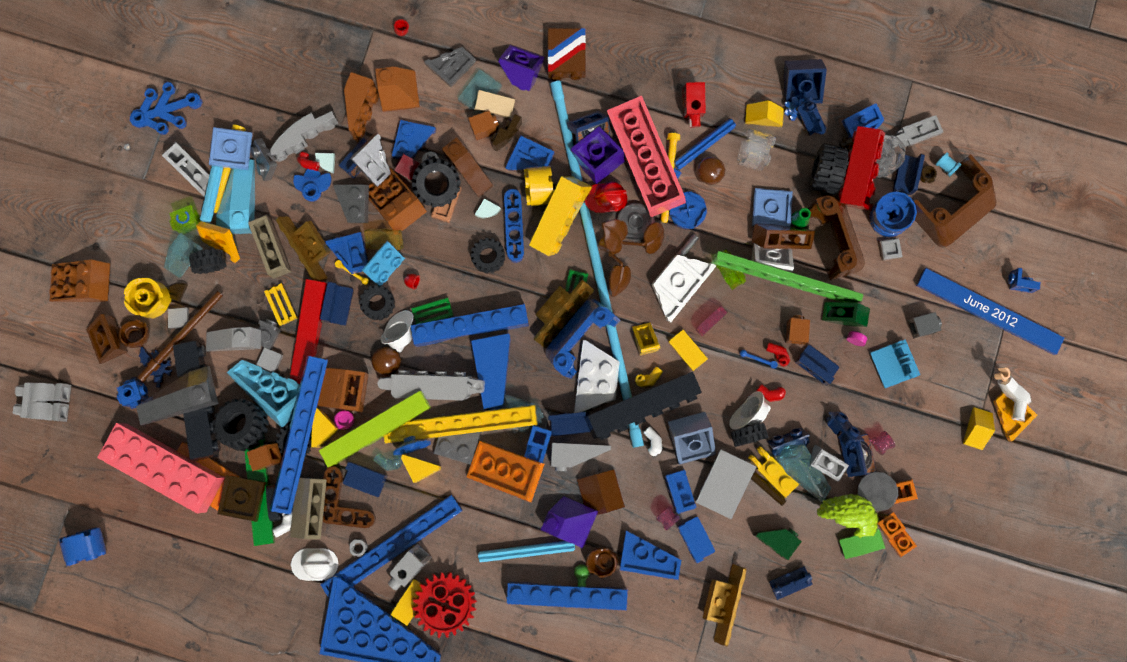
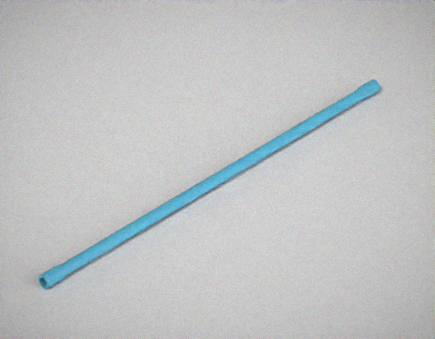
(558, 96)

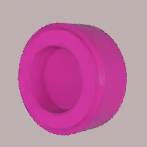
(857, 338)
(344, 420)

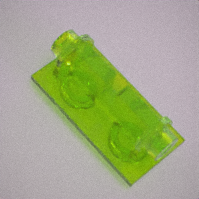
(732, 277)

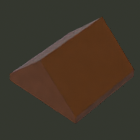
(105, 338)
(601, 492)

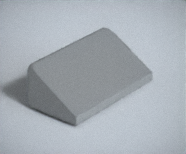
(827, 463)

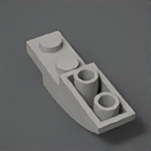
(294, 137)

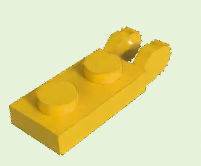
(774, 473)

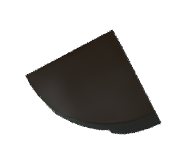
(177, 291)

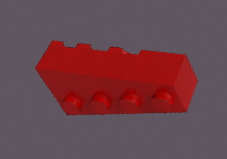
(862, 168)

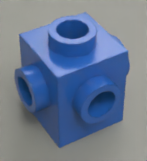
(132, 393)

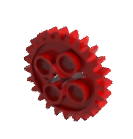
(436, 620)

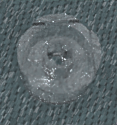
(755, 150)
(895, 155)

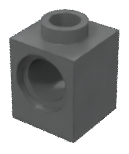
(925, 325)

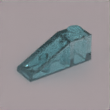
(796, 463)

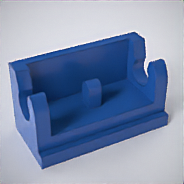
(680, 491)

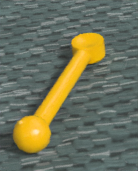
(339, 264)

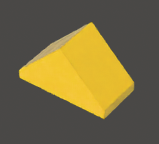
(764, 113)
(645, 339)
(322, 429)
(979, 429)
(418, 468)

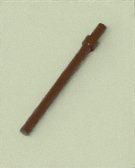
(155, 364)

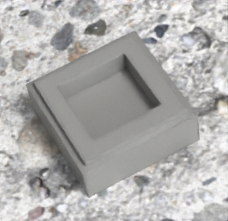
(890, 249)
(178, 317)
(269, 360)

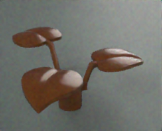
(612, 242)

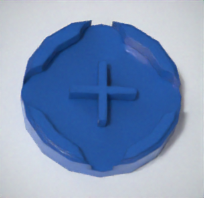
(691, 213)

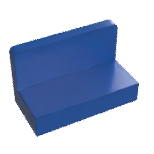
(696, 539)

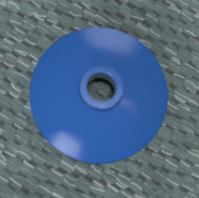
(410, 445)

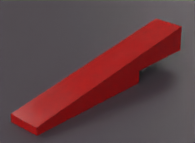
(309, 327)

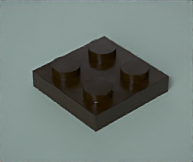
(241, 498)

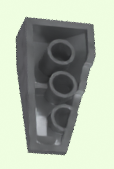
(186, 394)

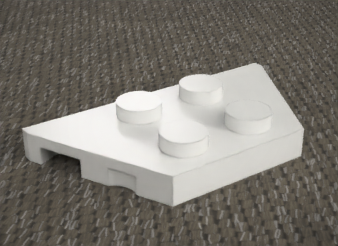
(679, 283)
(596, 378)

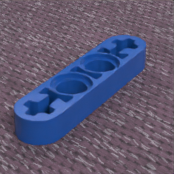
(514, 225)

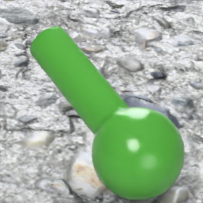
(581, 573)

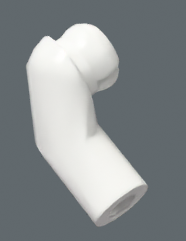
(656, 442)
(285, 526)

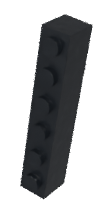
(642, 405)
(198, 423)

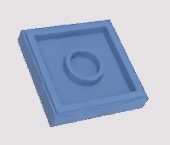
(230, 148)
(772, 207)

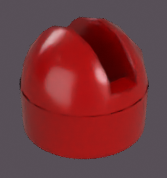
(400, 25)
(412, 280)

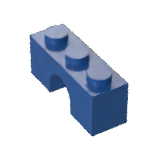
(538, 444)

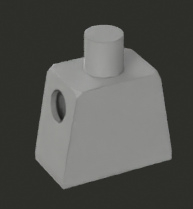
(408, 567)

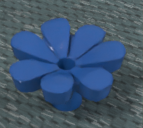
(792, 108)

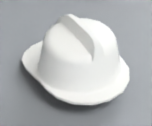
(398, 331)
(751, 412)
(314, 564)

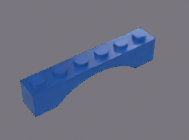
(482, 322)
(567, 596)

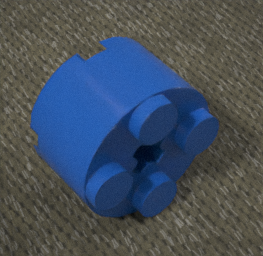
(82, 546)

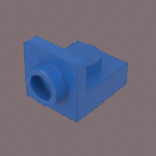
(1022, 284)

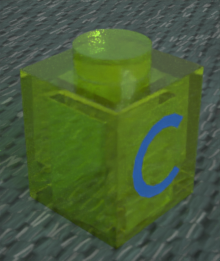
(184, 219)

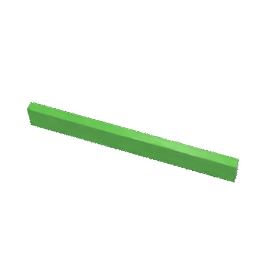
(786, 278)

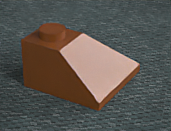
(397, 88)

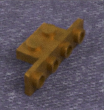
(307, 245)
(560, 310)
(723, 603)

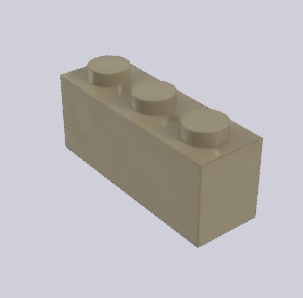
(269, 247)
(308, 509)

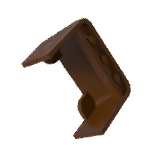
(947, 228)

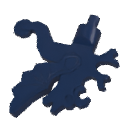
(158, 375)

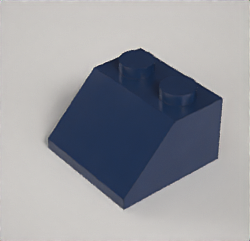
(804, 79)

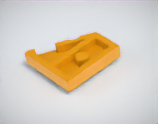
(218, 238)
(1004, 408)

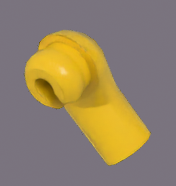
(648, 380)

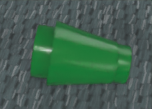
(798, 219)

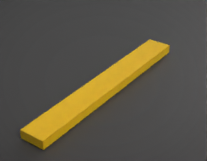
(465, 423)

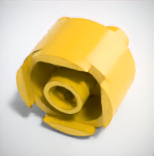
(538, 185)
(137, 301)

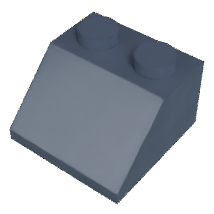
(692, 437)

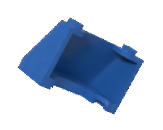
(559, 349)

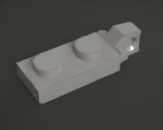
(920, 131)

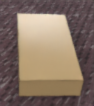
(495, 103)

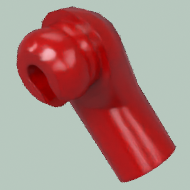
(306, 163)
(780, 353)
(772, 395)

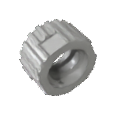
(352, 545)

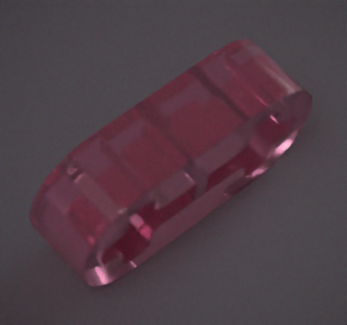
(711, 321)

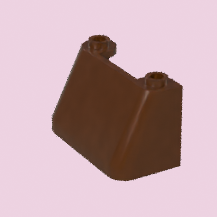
(851, 258)

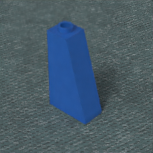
(491, 363)

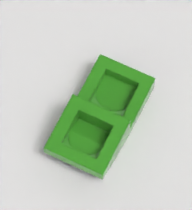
(856, 546)

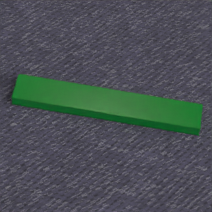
(261, 529)

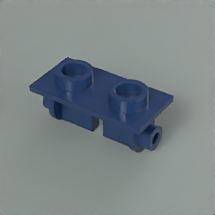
(811, 117)
(839, 423)
(795, 437)
(791, 582)

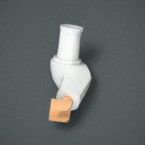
(1013, 392)

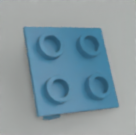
(383, 264)
(895, 363)

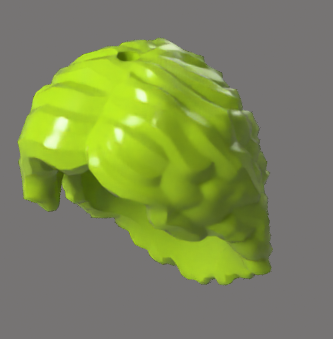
(851, 512)

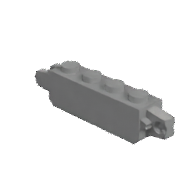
(434, 386)

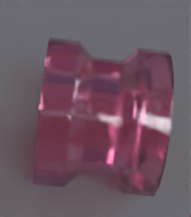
(882, 443)
(667, 518)

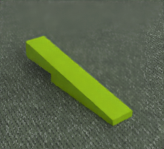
(374, 429)

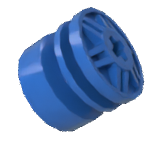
(902, 210)

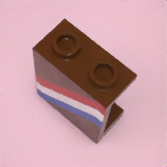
(566, 53)

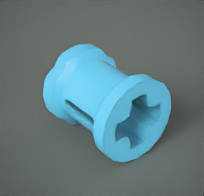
(948, 164)

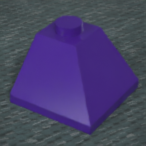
(521, 67)
(570, 521)

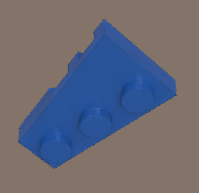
(647, 559)

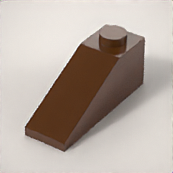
(467, 167)
(782, 237)

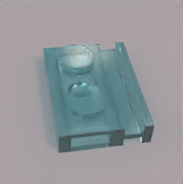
(479, 82)

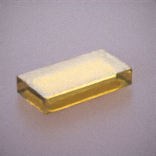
(377, 238)

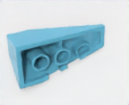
(238, 201)
(269, 390)

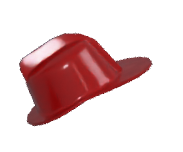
(606, 198)

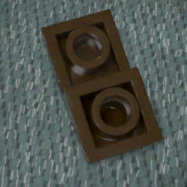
(504, 136)

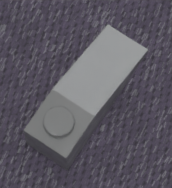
(187, 167)
(233, 339)
(570, 455)

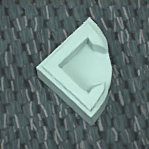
(327, 161)
(487, 209)

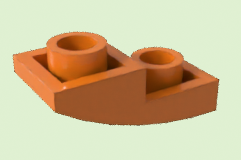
(896, 535)

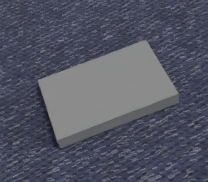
(725, 484)

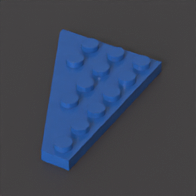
(366, 633)

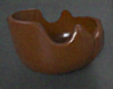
(710, 170)
(134, 334)
(386, 361)
(602, 562)

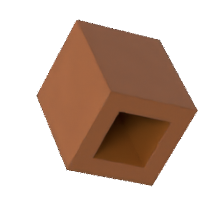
(483, 125)
(797, 330)
(264, 457)

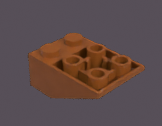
(359, 98)
(395, 202)
(80, 281)
(343, 389)

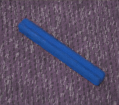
(704, 144)

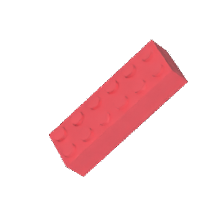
(646, 156)
(161, 467)

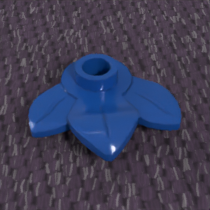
(312, 181)

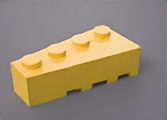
(559, 214)

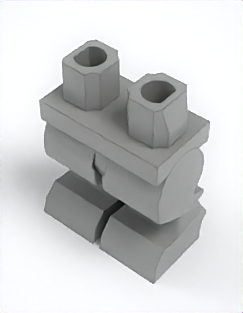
(36, 399)

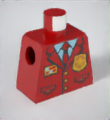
(694, 94)

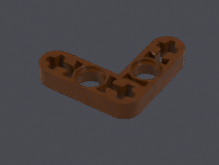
(337, 511)

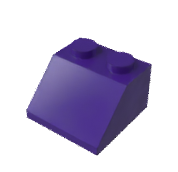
(598, 155)

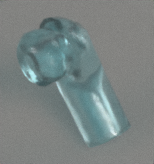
(388, 464)

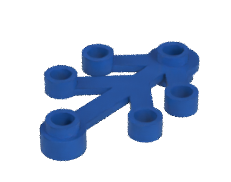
(163, 110)

